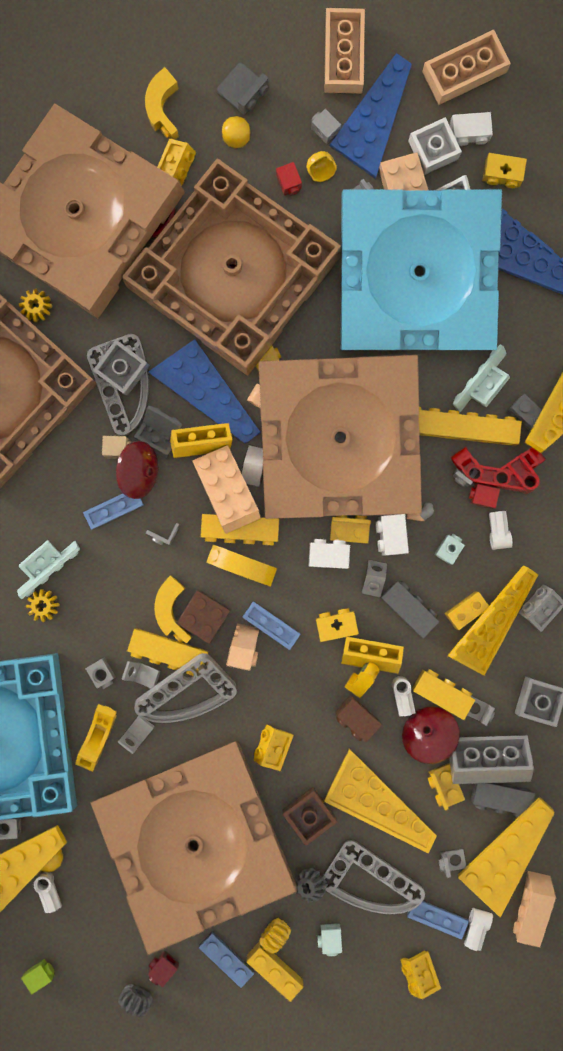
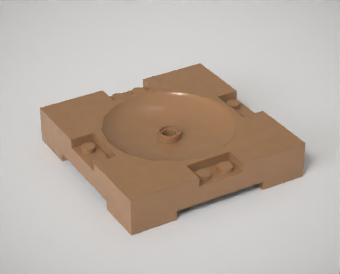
(118, 203)
(242, 307)
(35, 388)
(369, 402)
(187, 890)

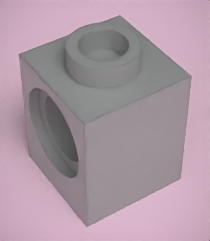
(325, 125)
(93, 669)
(14, 828)

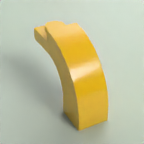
(158, 91)
(241, 565)
(164, 609)
(96, 737)

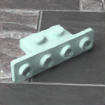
(485, 383)
(42, 564)

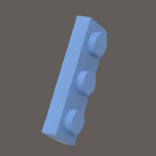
(111, 510)
(271, 625)
(439, 919)
(226, 959)

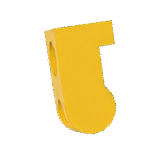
(361, 683)

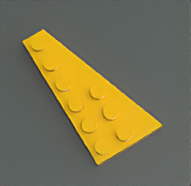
(550, 421)
(487, 634)
(368, 798)
(25, 860)
(502, 863)

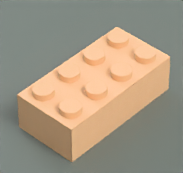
(344, 50)
(466, 67)
(403, 173)
(226, 489)

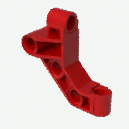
(515, 471)

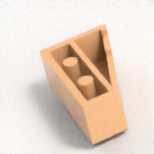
(242, 648)
(535, 909)

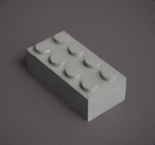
(492, 760)

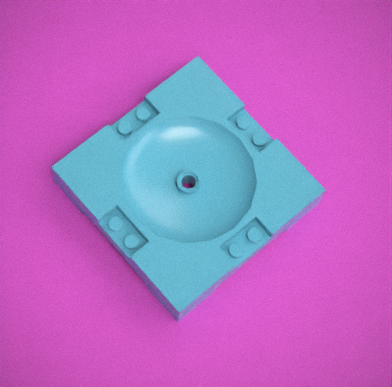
(454, 242)
(34, 740)

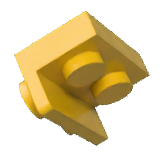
(177, 159)
(350, 529)
(272, 748)
(447, 792)
(420, 975)

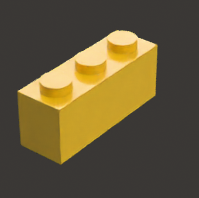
(200, 440)
(360, 651)
(443, 693)
(275, 971)

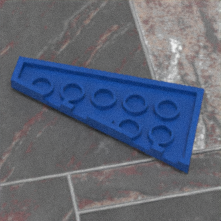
(369, 126)
(528, 256)
(200, 384)

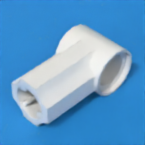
(500, 535)
(403, 697)
(47, 893)
(479, 923)

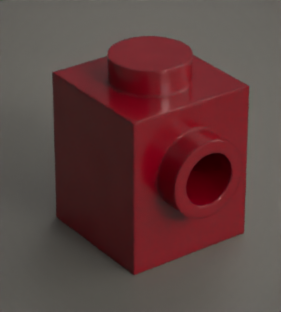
(162, 969)

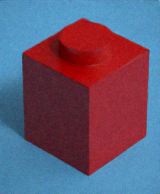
(289, 179)
(484, 496)

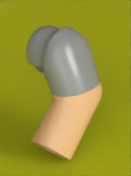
(427, 511)

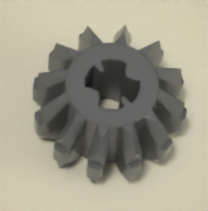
(310, 885)
(135, 1000)

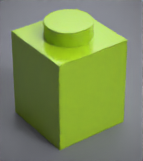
(38, 976)

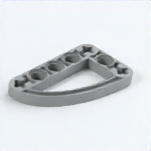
(116, 399)
(187, 713)
(373, 870)

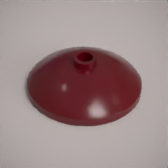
(137, 469)
(438, 743)

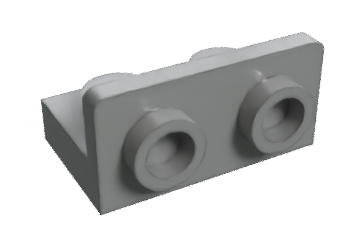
(542, 607)

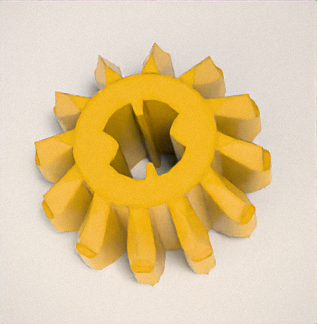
(35, 298)
(39, 598)
(275, 936)

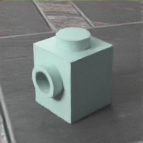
(449, 549)
(330, 939)

